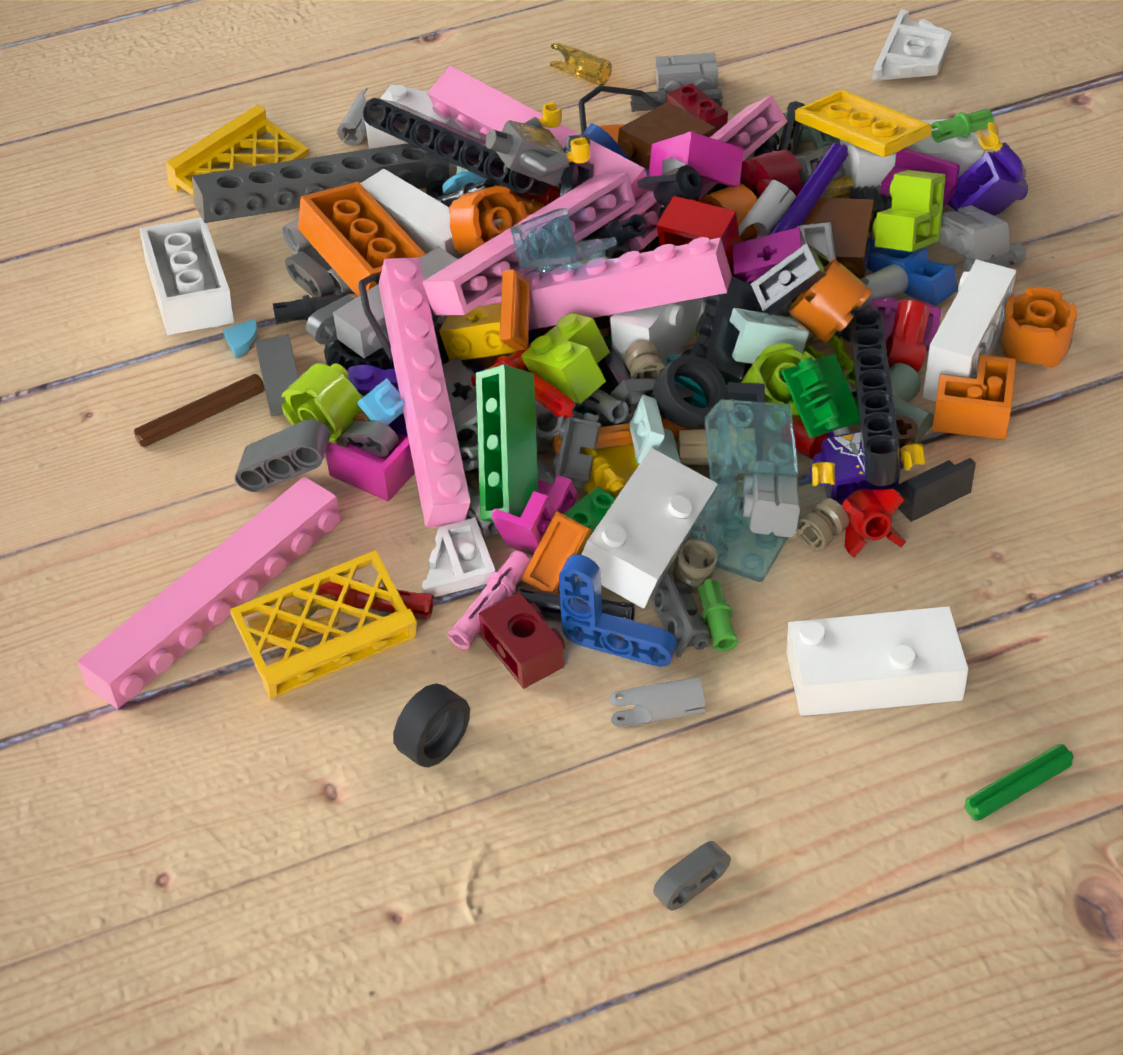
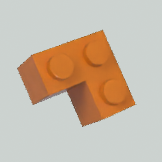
(977, 405)

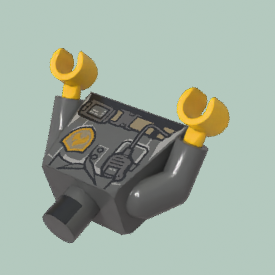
(534, 149)

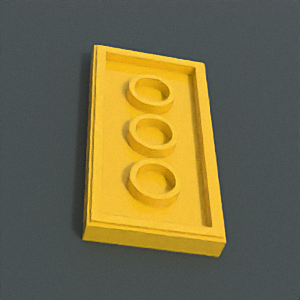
(863, 123)

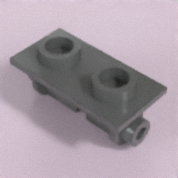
(576, 435)
(678, 615)

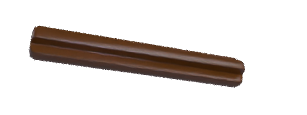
(199, 410)

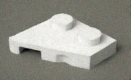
(458, 559)

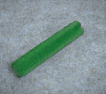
(1018, 782)

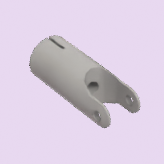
(353, 122)
(768, 209)
(885, 283)
(659, 702)

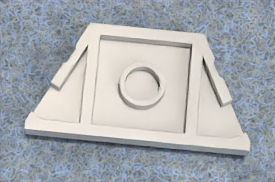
(912, 49)

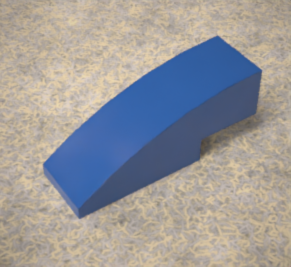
(927, 279)

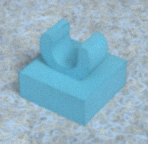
(382, 403)

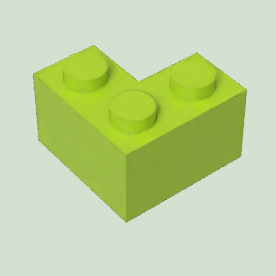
(914, 213)
(569, 356)

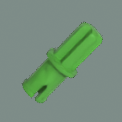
(961, 125)
(717, 616)

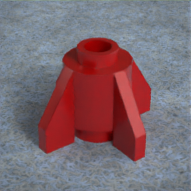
(871, 518)

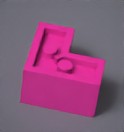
(710, 157)
(370, 473)
(526, 532)

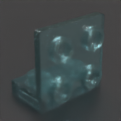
(550, 242)
(750, 439)
(729, 533)

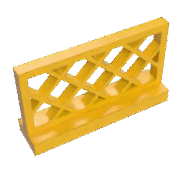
(228, 140)
(332, 654)

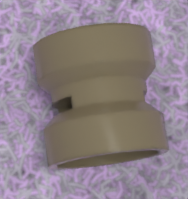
(644, 360)
(826, 520)
(695, 563)

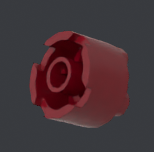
(774, 165)

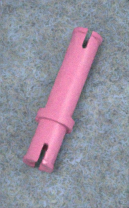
(499, 587)

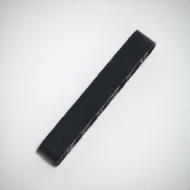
(417, 128)
(874, 398)

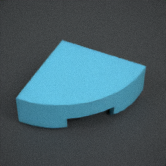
(457, 181)
(241, 337)

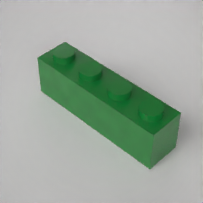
(506, 440)

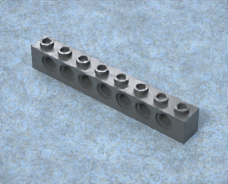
(281, 184)

